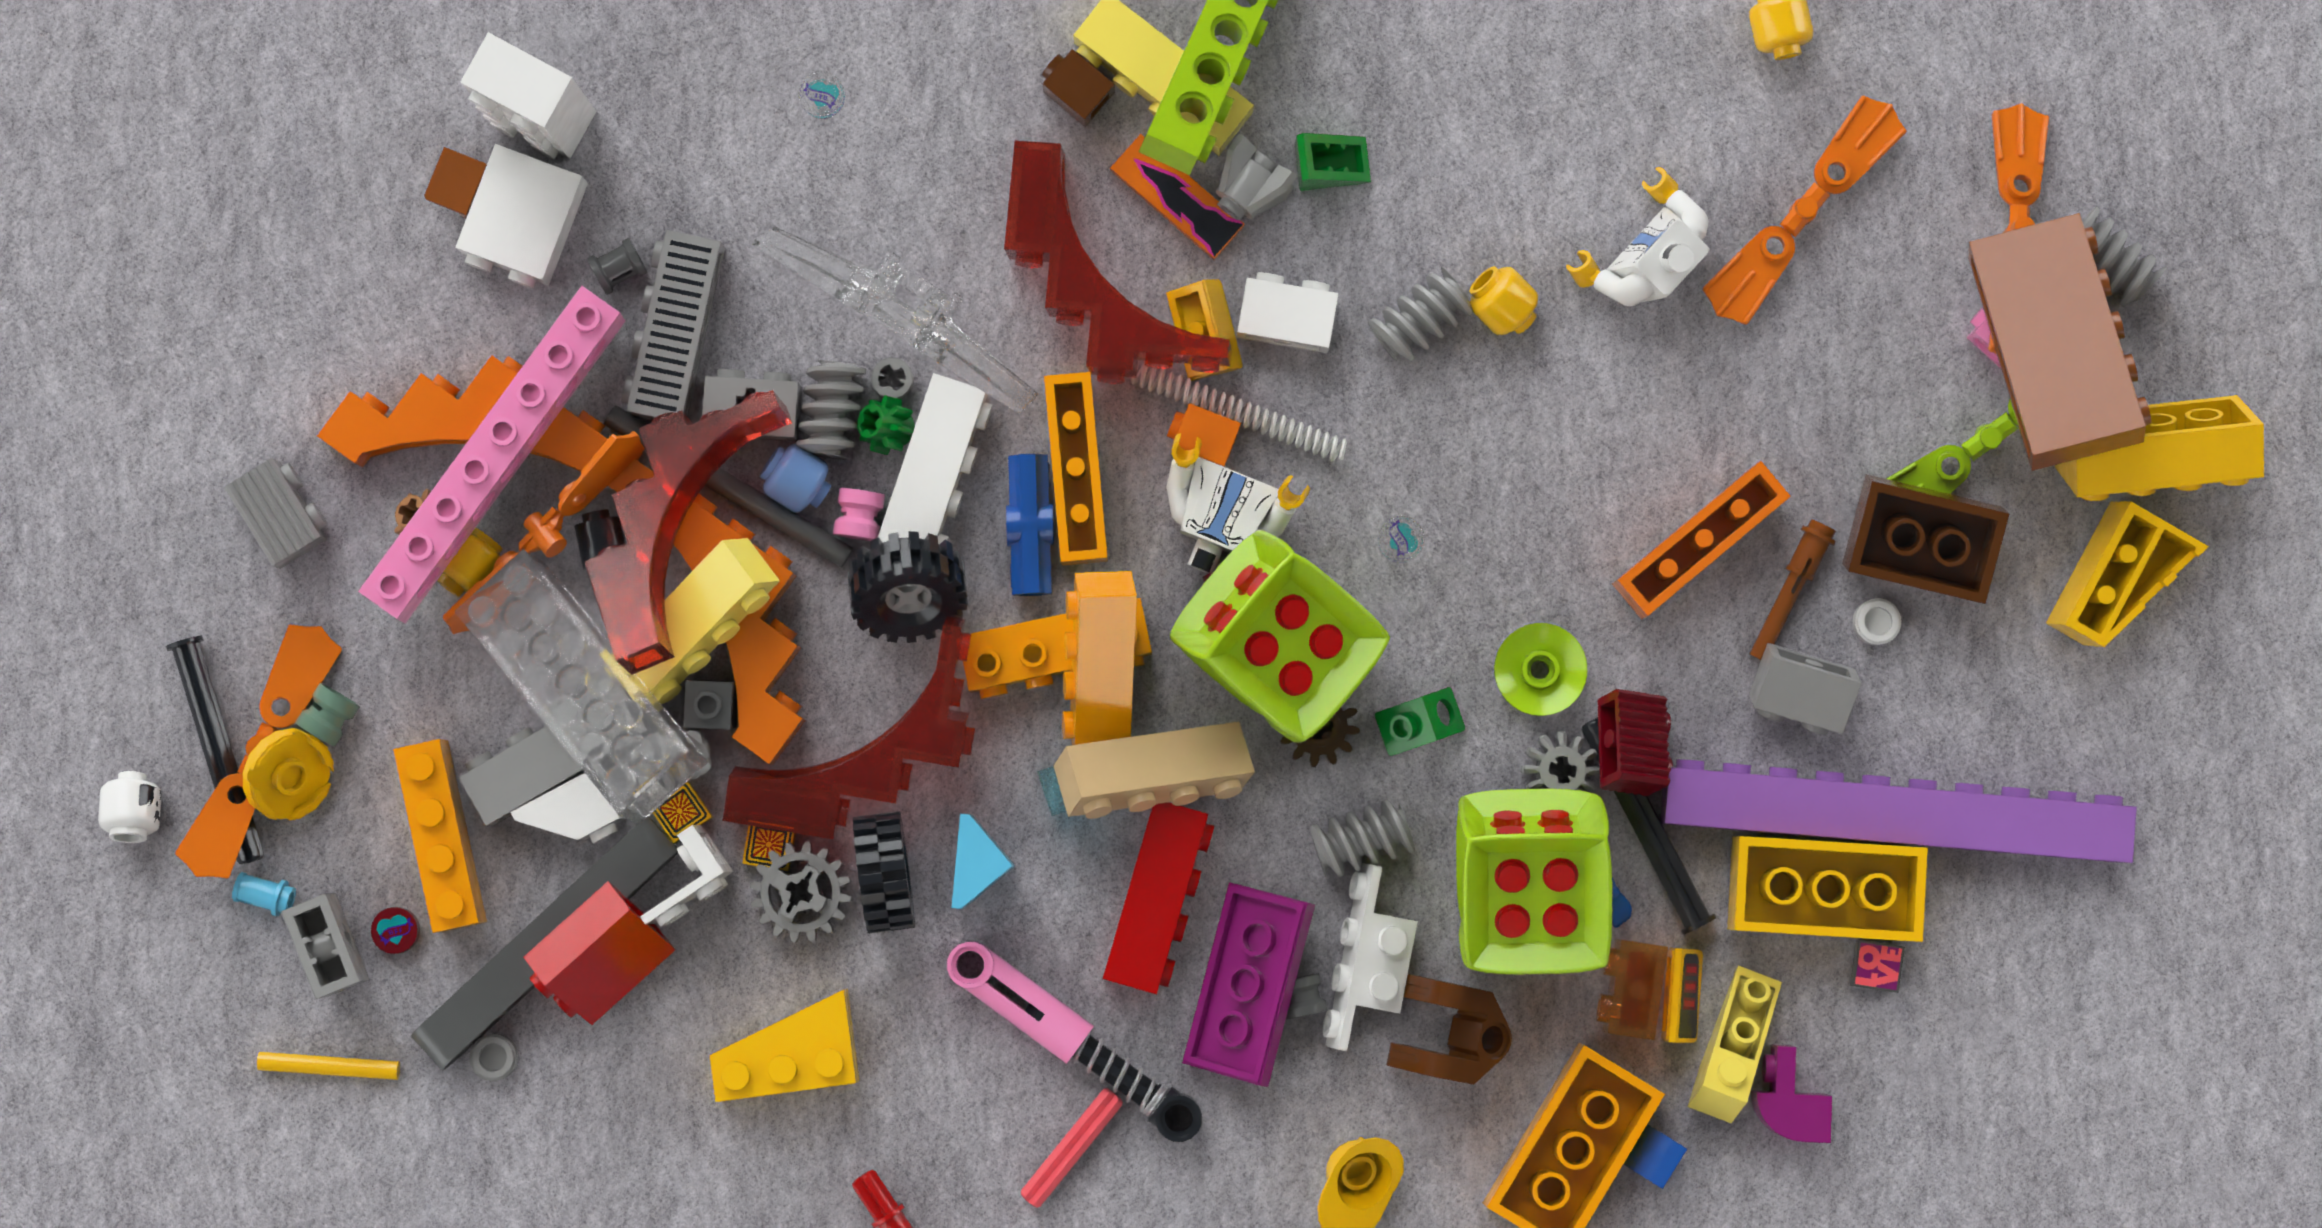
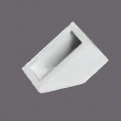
(572, 811)

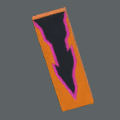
(1177, 199)

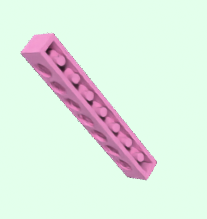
(492, 455)

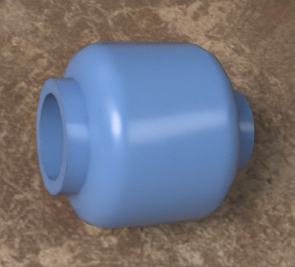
(795, 478)

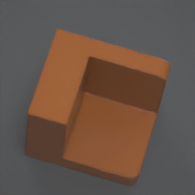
(455, 181)

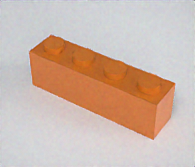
(1701, 540)

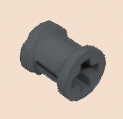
(617, 266)

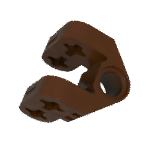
(1476, 1037)

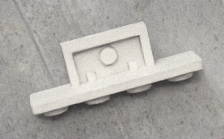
(1372, 960)

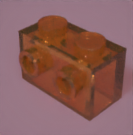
(1633, 989)

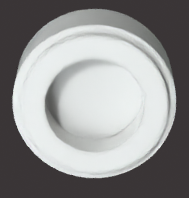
(1876, 621)

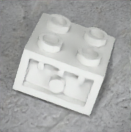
(698, 854)

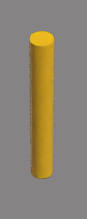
(328, 1065)

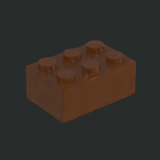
(1925, 539)

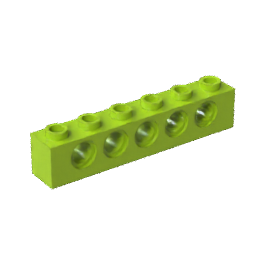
(1169, 135)

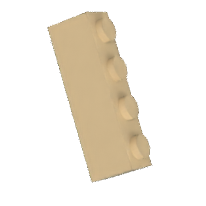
(1153, 770)

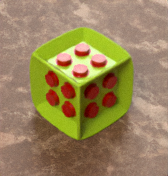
(1280, 635)
(1534, 881)

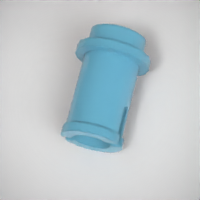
(264, 893)

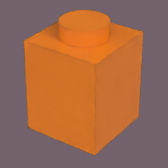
(1214, 430)

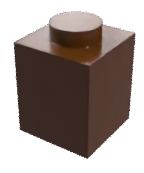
(1077, 86)

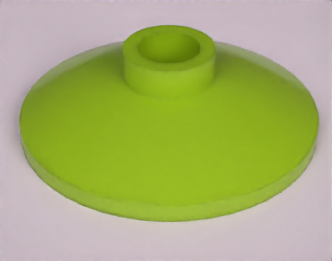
(1560, 654)

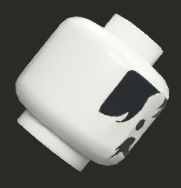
(130, 807)

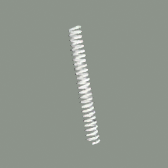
(1240, 415)

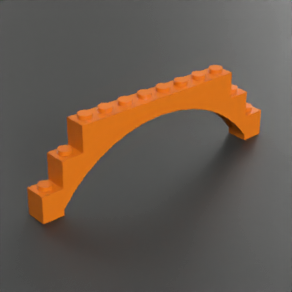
(435, 417)

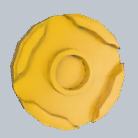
(287, 774)

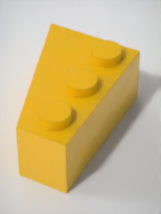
(2120, 572)
(791, 1055)

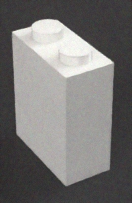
(521, 217)

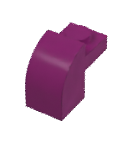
(1787, 1112)

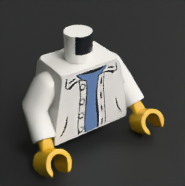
(1657, 256)
(1223, 505)

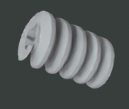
(2120, 262)
(1421, 316)
(830, 408)
(1362, 838)

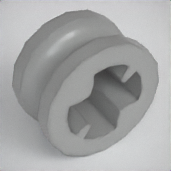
(897, 365)

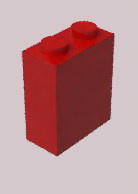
(597, 955)

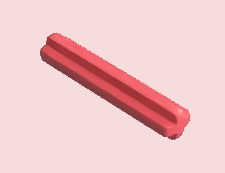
(1071, 1147)

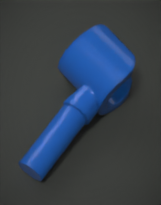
(1620, 907)

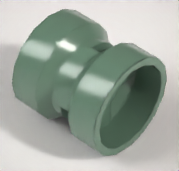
(327, 714)

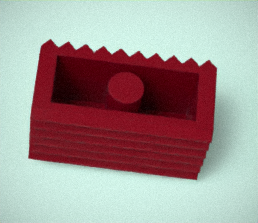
(1633, 742)

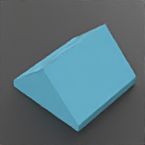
(977, 863)

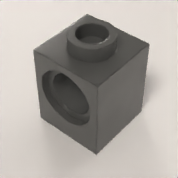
(710, 704)

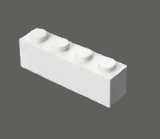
(936, 459)

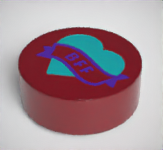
(395, 930)

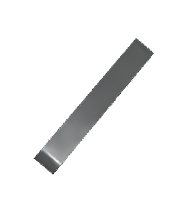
(506, 976)

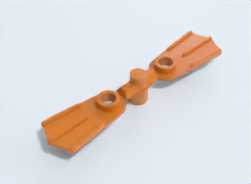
(2019, 155)
(1751, 274)
(544, 530)
(221, 825)

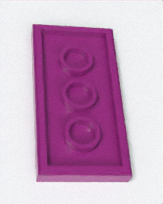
(1248, 984)

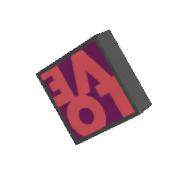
(1877, 966)

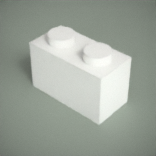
(1287, 313)

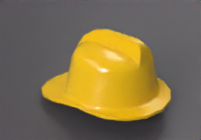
(1359, 1183)

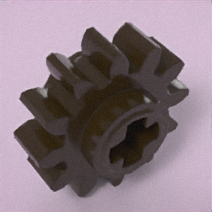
(1329, 740)

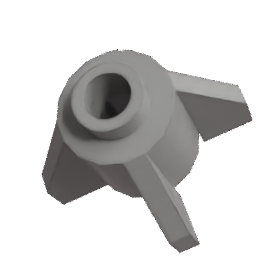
(1251, 181)

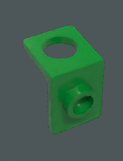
(1418, 722)

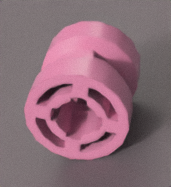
(859, 512)

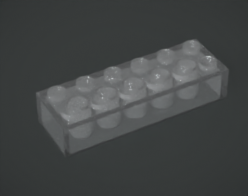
(579, 689)

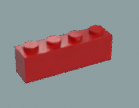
(1156, 897)

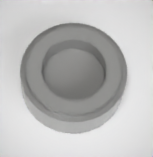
(493, 1057)

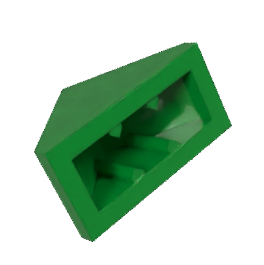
(1331, 161)

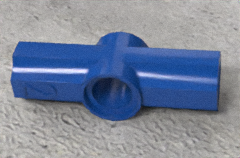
(1030, 525)

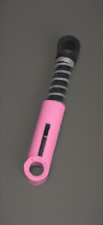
(1069, 1036)

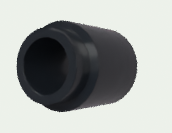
(597, 533)

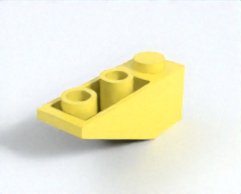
(1735, 1046)

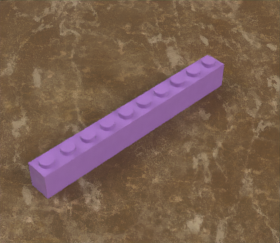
(1899, 814)

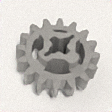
(819, 902)

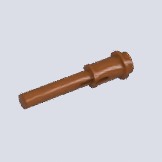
(1801, 568)

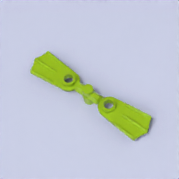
(1927, 470)

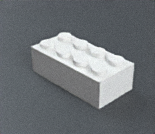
(527, 97)

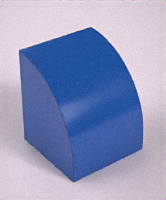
(1655, 1156)

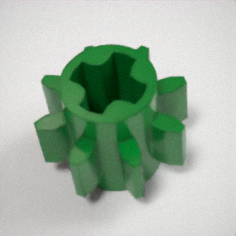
(885, 425)

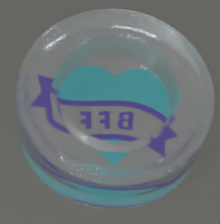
(821, 94)
(1401, 539)

